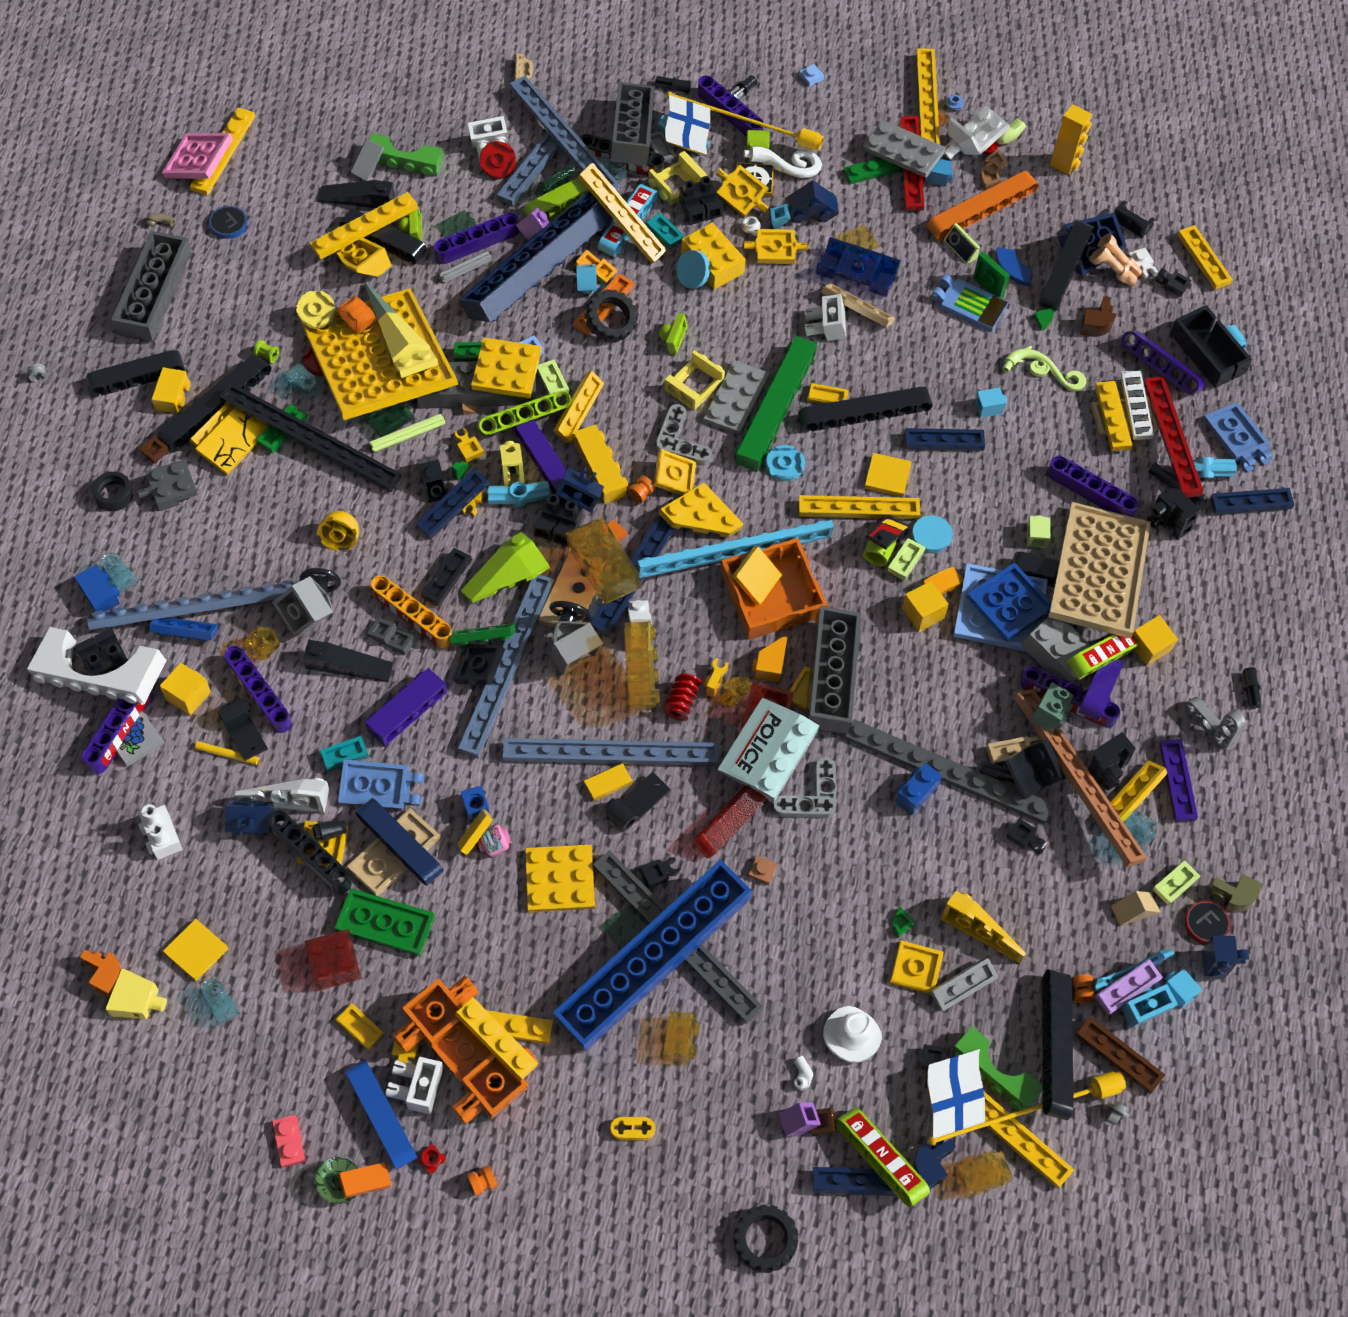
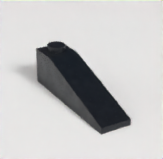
(360, 194)
(344, 661)

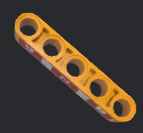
(407, 604)

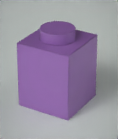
(533, 223)
(799, 1119)

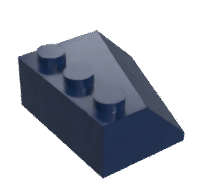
(1102, 226)

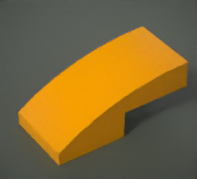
(604, 270)
(946, 580)

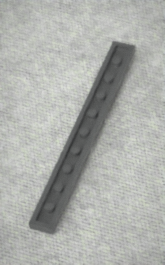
(951, 771)
(701, 960)

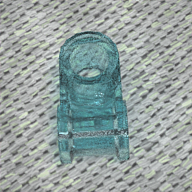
(302, 381)
(119, 574)
(220, 1003)

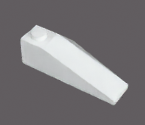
(294, 795)

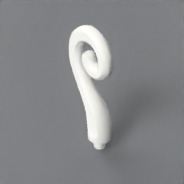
(764, 155)

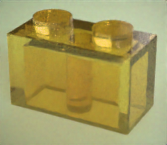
(680, 1037)
(983, 1174)

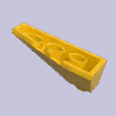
(365, 257)
(973, 920)

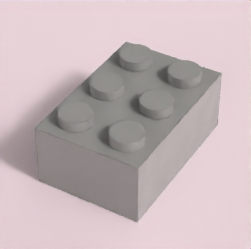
(1054, 645)

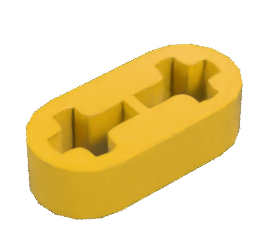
(632, 1122)

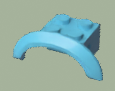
(1148, 1004)

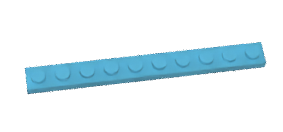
(726, 549)

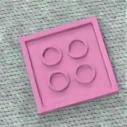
(197, 155)

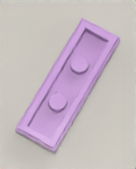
(1128, 987)

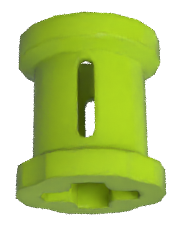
(273, 352)

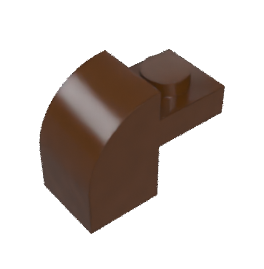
(1100, 322)

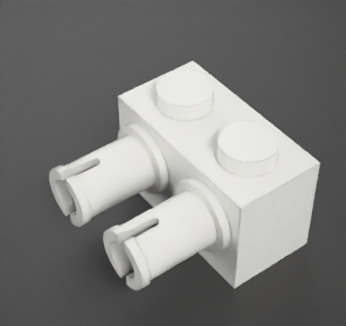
(486, 132)
(833, 318)
(159, 830)
(424, 1085)

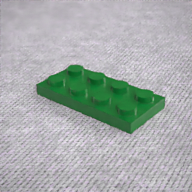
(385, 922)

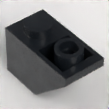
(432, 478)

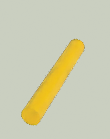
(224, 752)

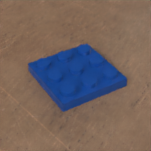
(1010, 602)

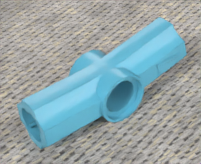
(1210, 467)
(508, 494)

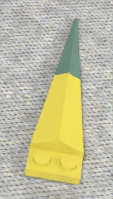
(406, 347)

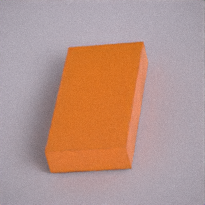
(364, 1180)

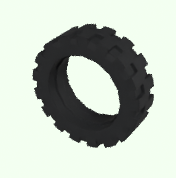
(623, 303)
(780, 1217)

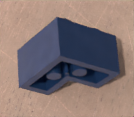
(812, 200)

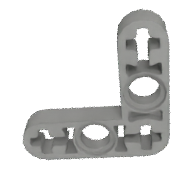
(672, 438)
(1222, 732)
(820, 798)

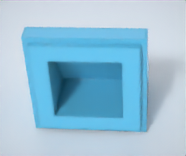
(779, 215)

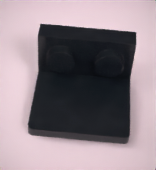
(1035, 768)

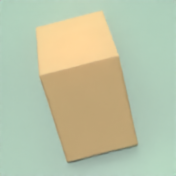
(1135, 907)

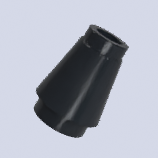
(328, 830)

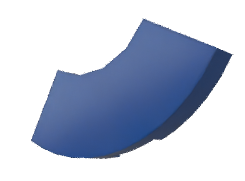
(1009, 262)

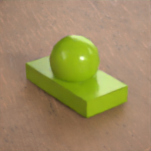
(412, 225)
(674, 333)

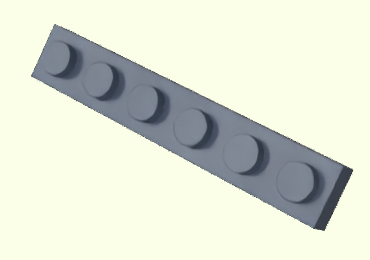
(528, 170)

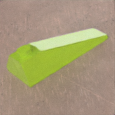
(511, 563)

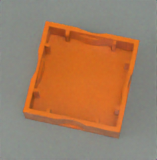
(791, 600)

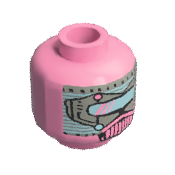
(494, 840)

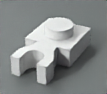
(1144, 261)

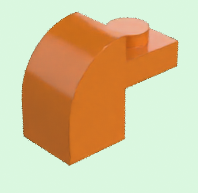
(106, 972)

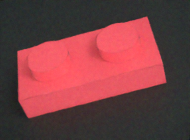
(289, 1141)

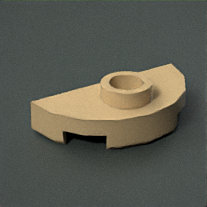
(523, 67)

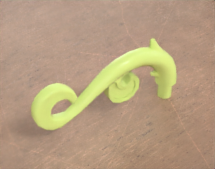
(1041, 371)

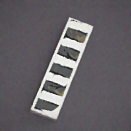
(1137, 405)

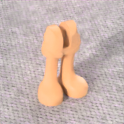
(1126, 271)

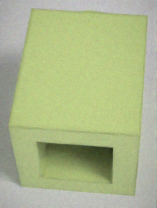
(1038, 532)

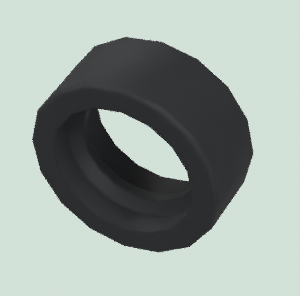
(112, 478)

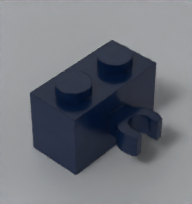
(580, 488)
(248, 817)
(1221, 956)

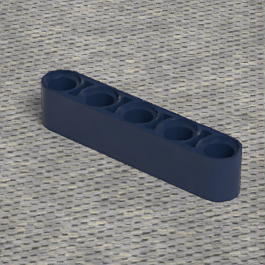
(399, 842)

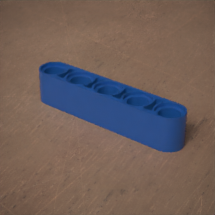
(381, 1114)

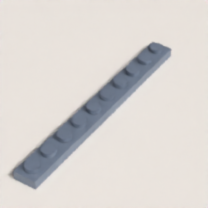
(558, 127)
(187, 605)
(494, 694)
(611, 751)

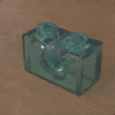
(1140, 826)

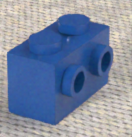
(918, 788)

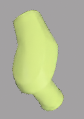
(1012, 133)

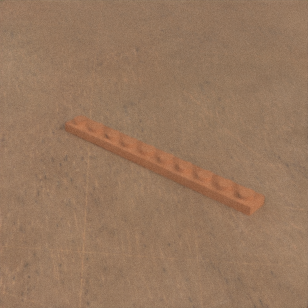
(1085, 785)

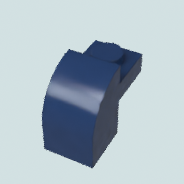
(927, 1162)

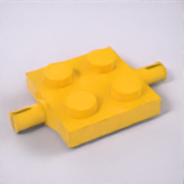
(742, 191)
(775, 246)

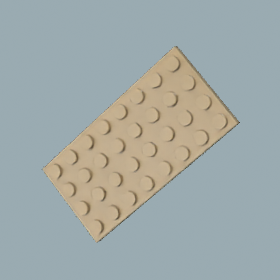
(1100, 570)

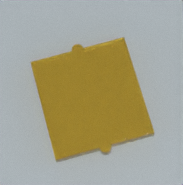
(859, 236)

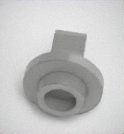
(1118, 1110)

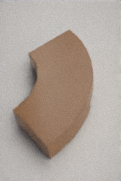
(991, 168)

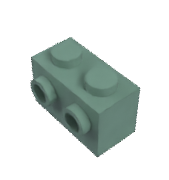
(1052, 708)

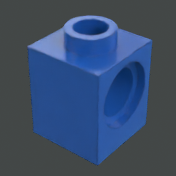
(474, 796)

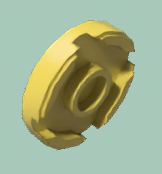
(315, 309)

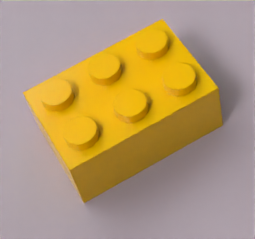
(723, 257)

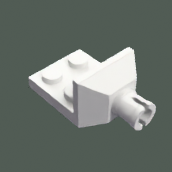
(975, 134)

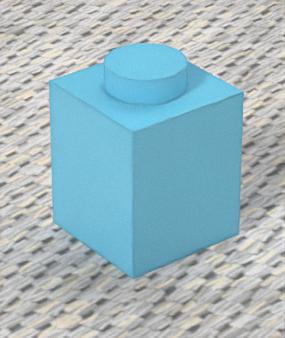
(586, 278)
(990, 402)
(1182, 987)

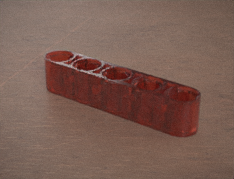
(728, 821)

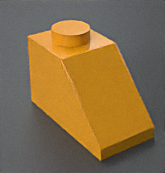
(770, 661)

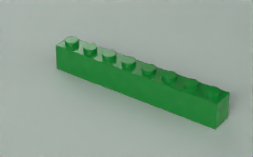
(775, 404)

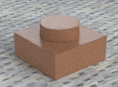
(762, 870)

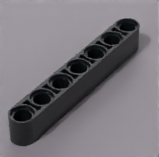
(865, 408)
(196, 415)
(1057, 1045)

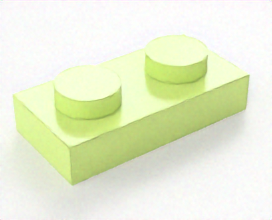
(552, 377)
(906, 559)
(1176, 883)

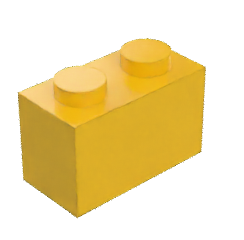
(171, 390)

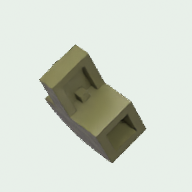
(1238, 897)

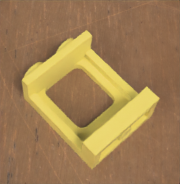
(685, 168)
(686, 395)

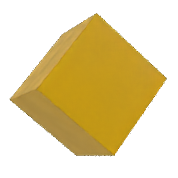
(925, 606)
(1155, 640)
(185, 688)

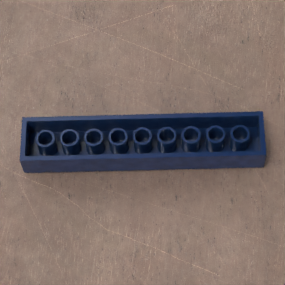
(535, 259)

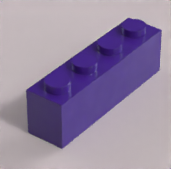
(406, 706)

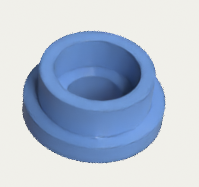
(954, 102)

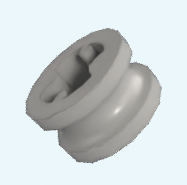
(37, 372)

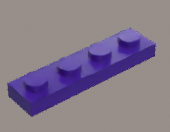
(1178, 780)

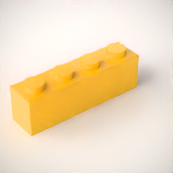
(1071, 139)
(598, 459)

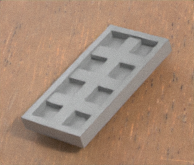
(904, 148)
(736, 397)

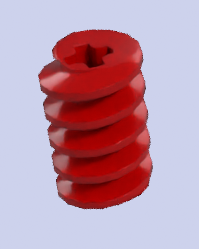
(681, 696)

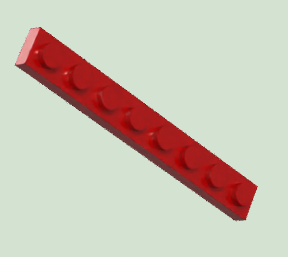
(1173, 437)

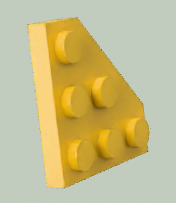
(702, 513)

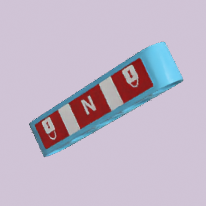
(614, 237)

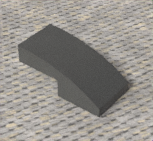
(391, 636)

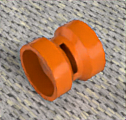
(641, 489)
(1083, 989)
(482, 1180)

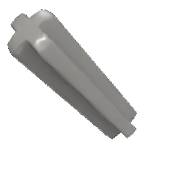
(465, 266)

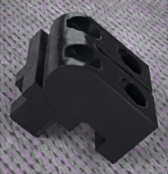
(699, 199)
(1174, 510)
(557, 519)
(105, 661)
(1107, 758)

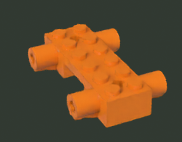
(459, 1049)

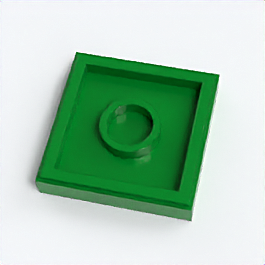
(991, 275)

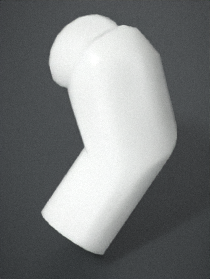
(805, 1074)

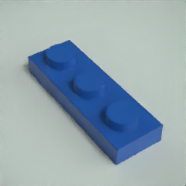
(184, 628)

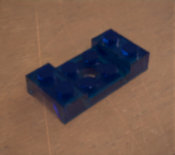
(877, 269)

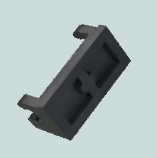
(1133, 221)

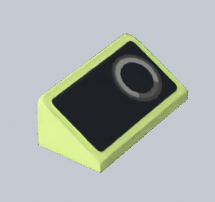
(962, 244)

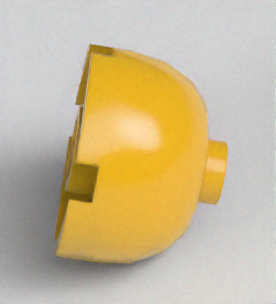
(335, 528)

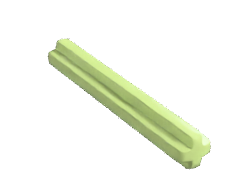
(407, 433)

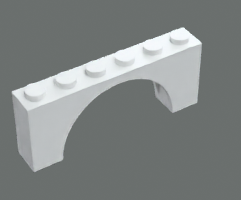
(129, 682)

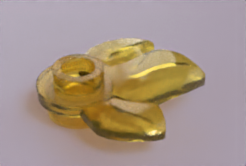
(736, 689)

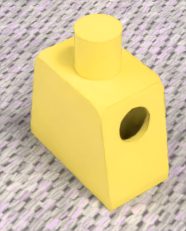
(511, 456)
(134, 997)

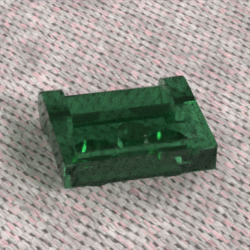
(555, 181)
(389, 420)

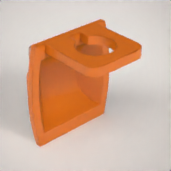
(356, 314)

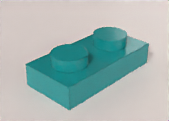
(665, 231)
(349, 750)

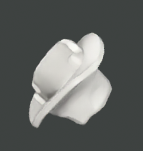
(852, 1034)

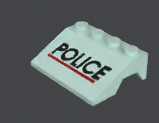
(769, 748)

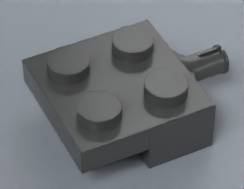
(169, 484)

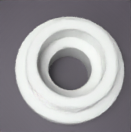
(750, 225)

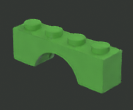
(425, 160)
(1019, 1089)

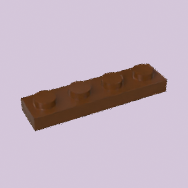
(1120, 1055)

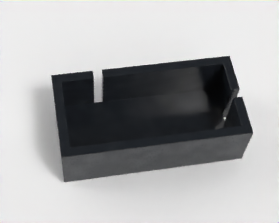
(1213, 352)

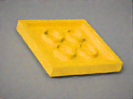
(506, 367)
(560, 878)

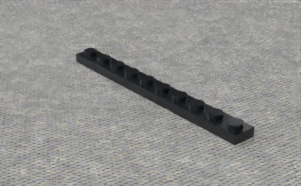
(310, 437)

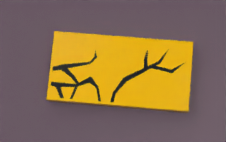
(231, 441)

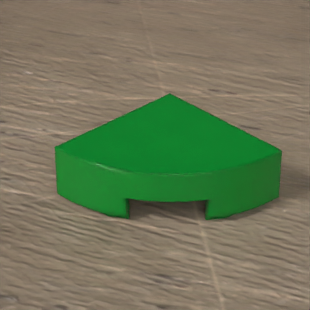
(1044, 318)
(459, 469)
(902, 922)

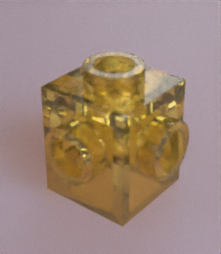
(261, 643)

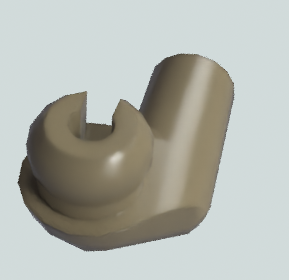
(160, 217)

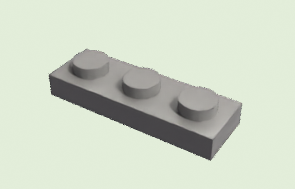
(964, 984)

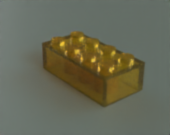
(603, 560)
(640, 666)

